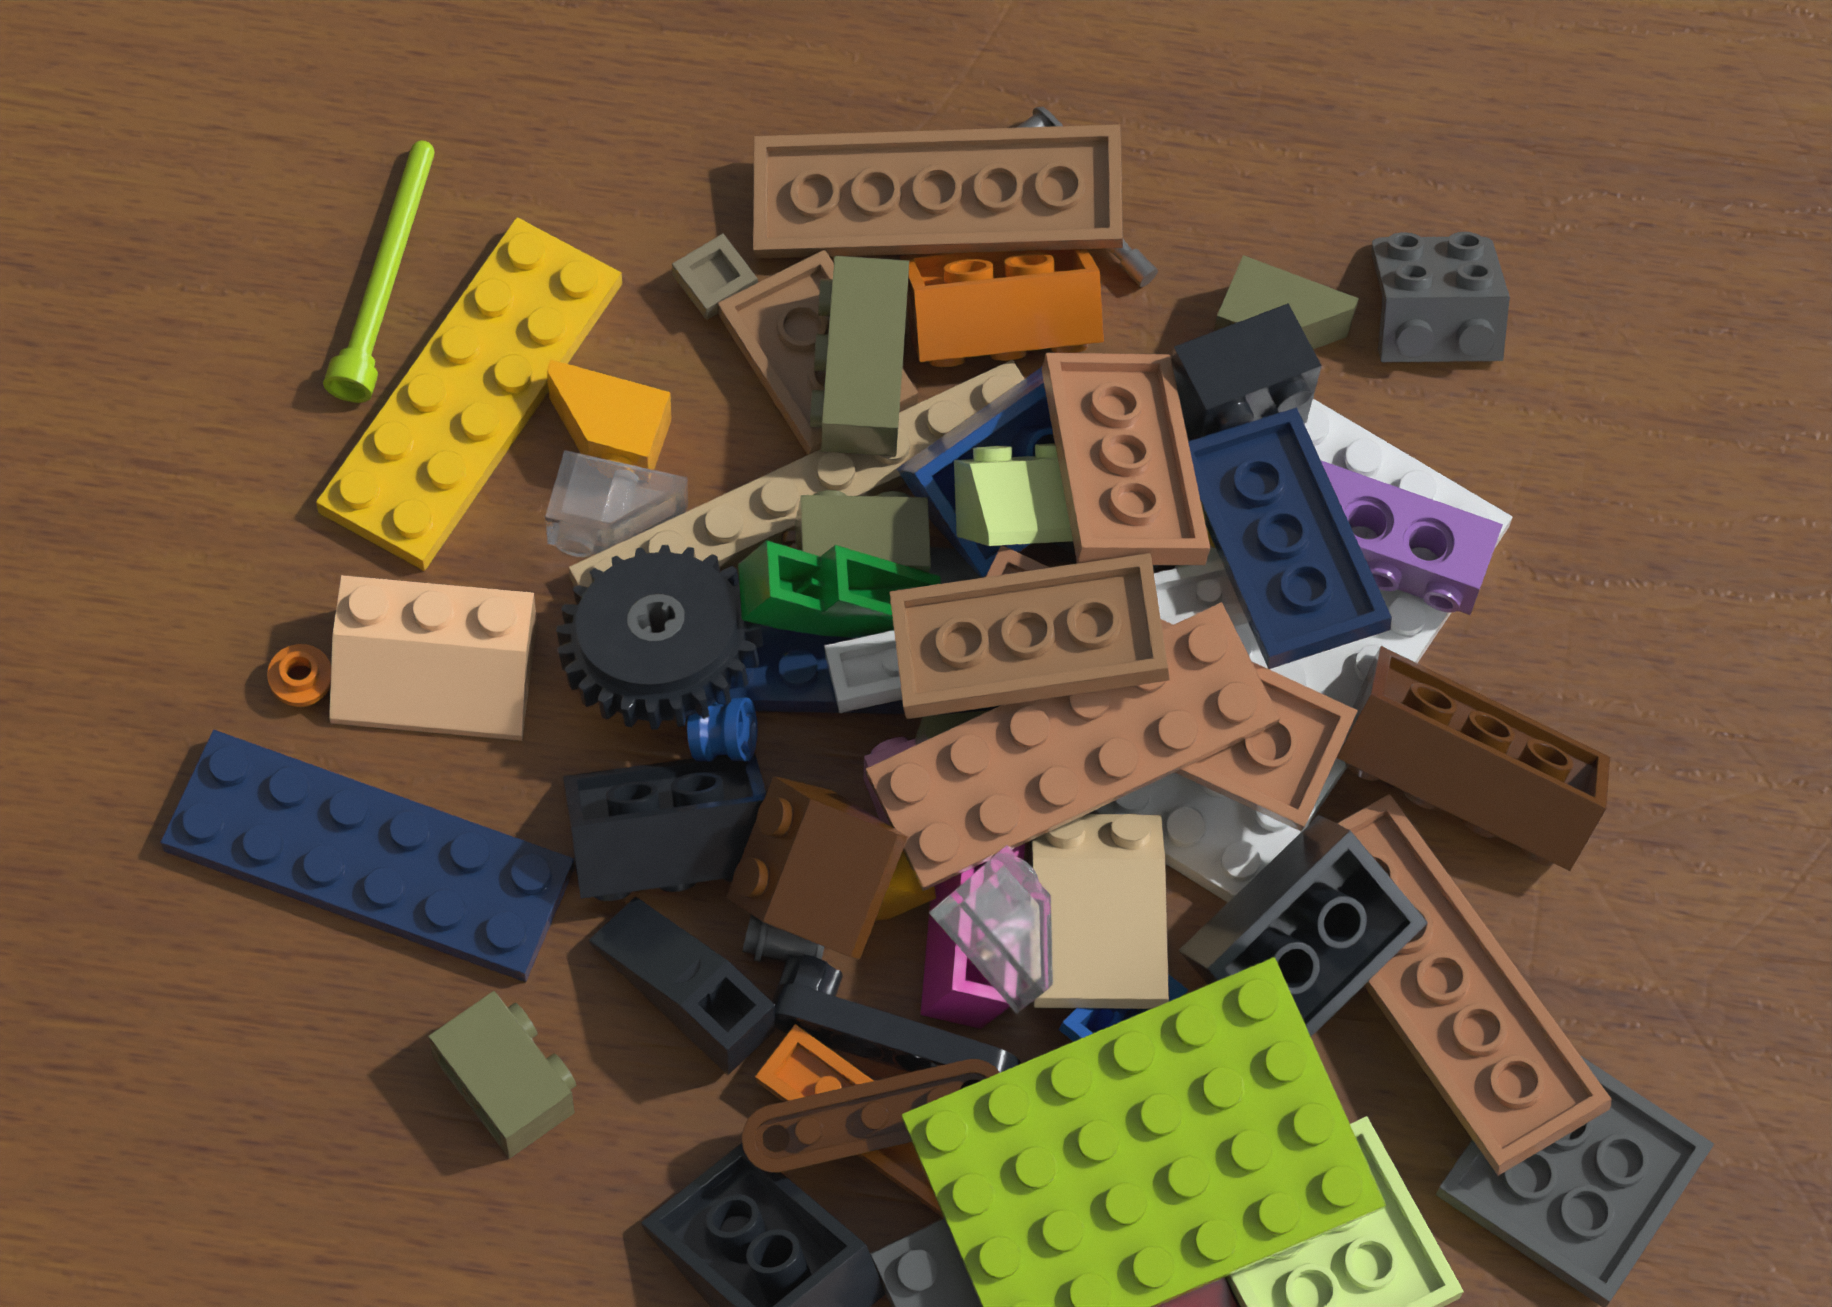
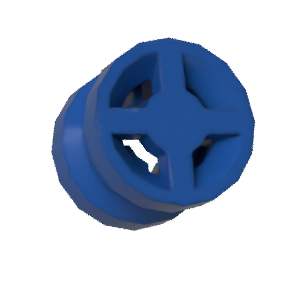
(727, 731)

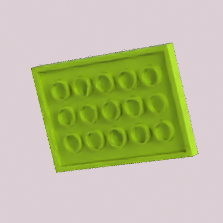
(1147, 1154)

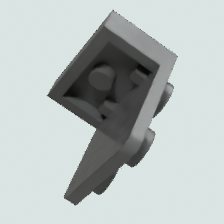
(1440, 298)

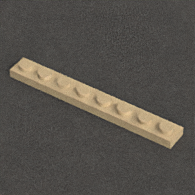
(768, 506)

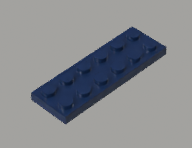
(369, 855)

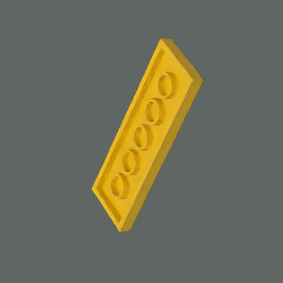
(469, 394)

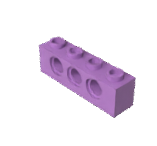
(1414, 521)

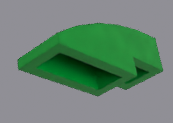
(825, 594)

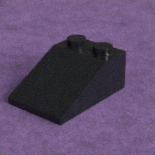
(761, 1242)

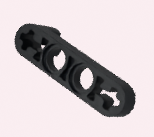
(809, 1000)

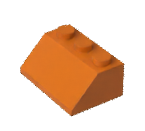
(1002, 304)

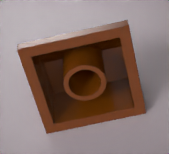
(816, 866)

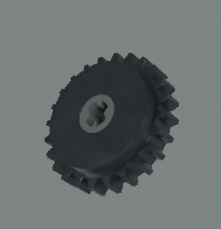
(658, 637)

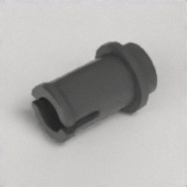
(776, 943)

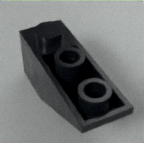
(687, 983)

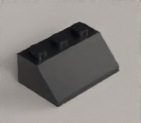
(661, 824)
(1322, 916)

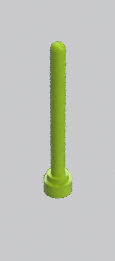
(352, 372)

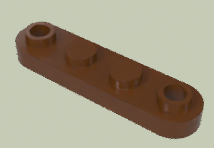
(852, 1117)

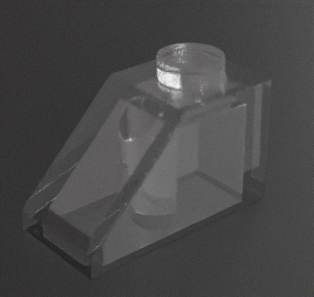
(608, 502)
(1003, 927)

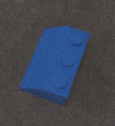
(1014, 420)

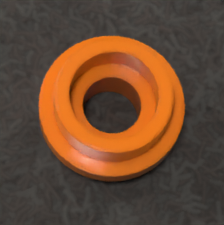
(304, 691)

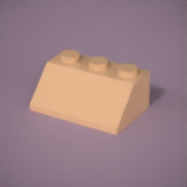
(432, 657)

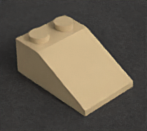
(1105, 911)

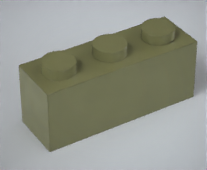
(861, 355)

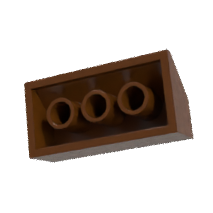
(1476, 760)

